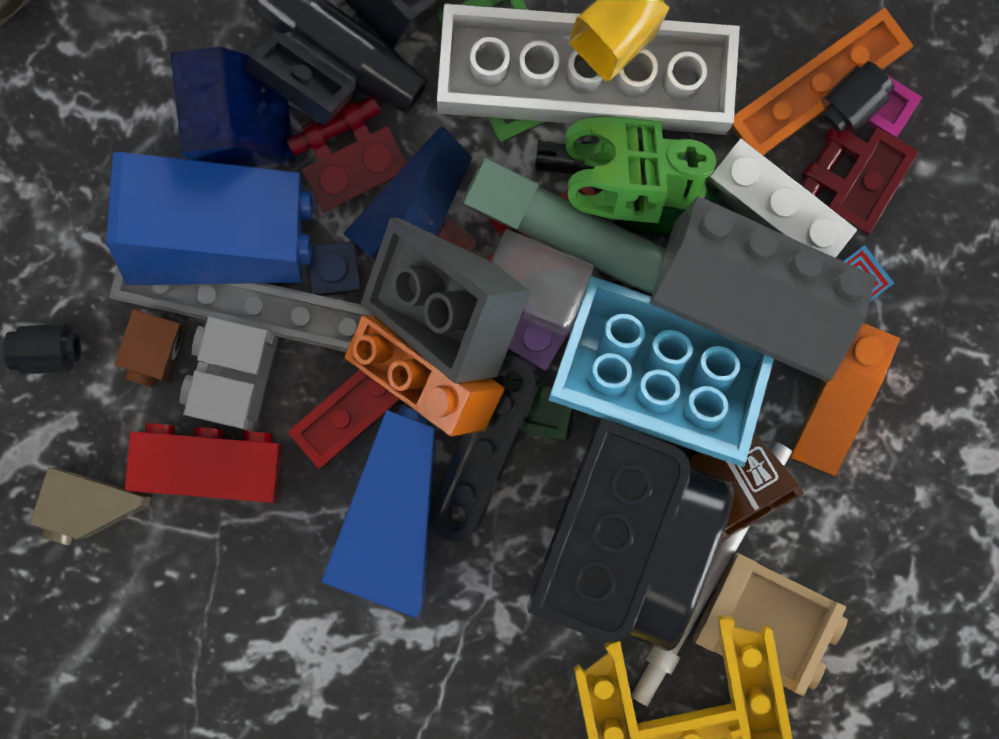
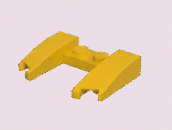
(754, 687)

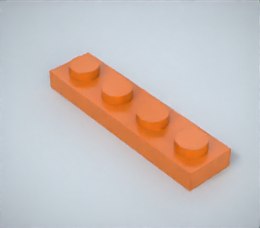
(799, 96)

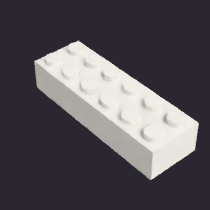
(526, 70)

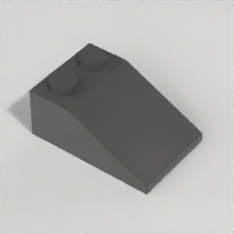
(444, 302)

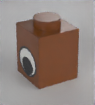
(150, 348)

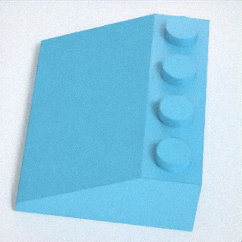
(661, 374)

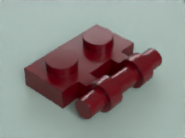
(354, 168)
(870, 181)

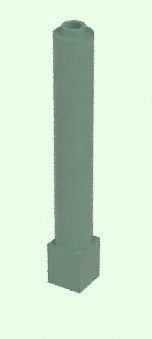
(557, 223)

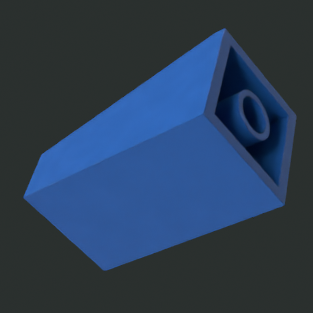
(206, 222)
(387, 526)

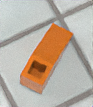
(414, 380)

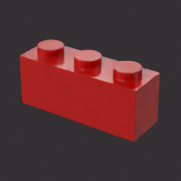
(204, 464)

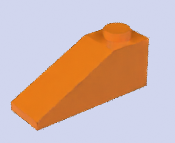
(844, 401)

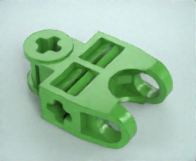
(635, 170)

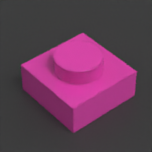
(897, 110)

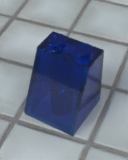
(227, 111)

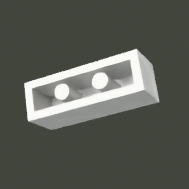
(777, 201)

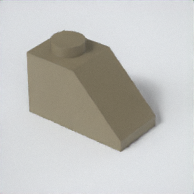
(81, 506)

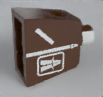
(758, 486)

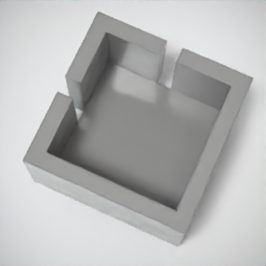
(229, 373)

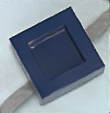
(334, 269)

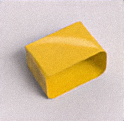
(616, 32)

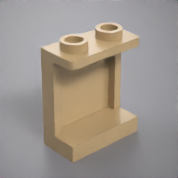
(798, 616)

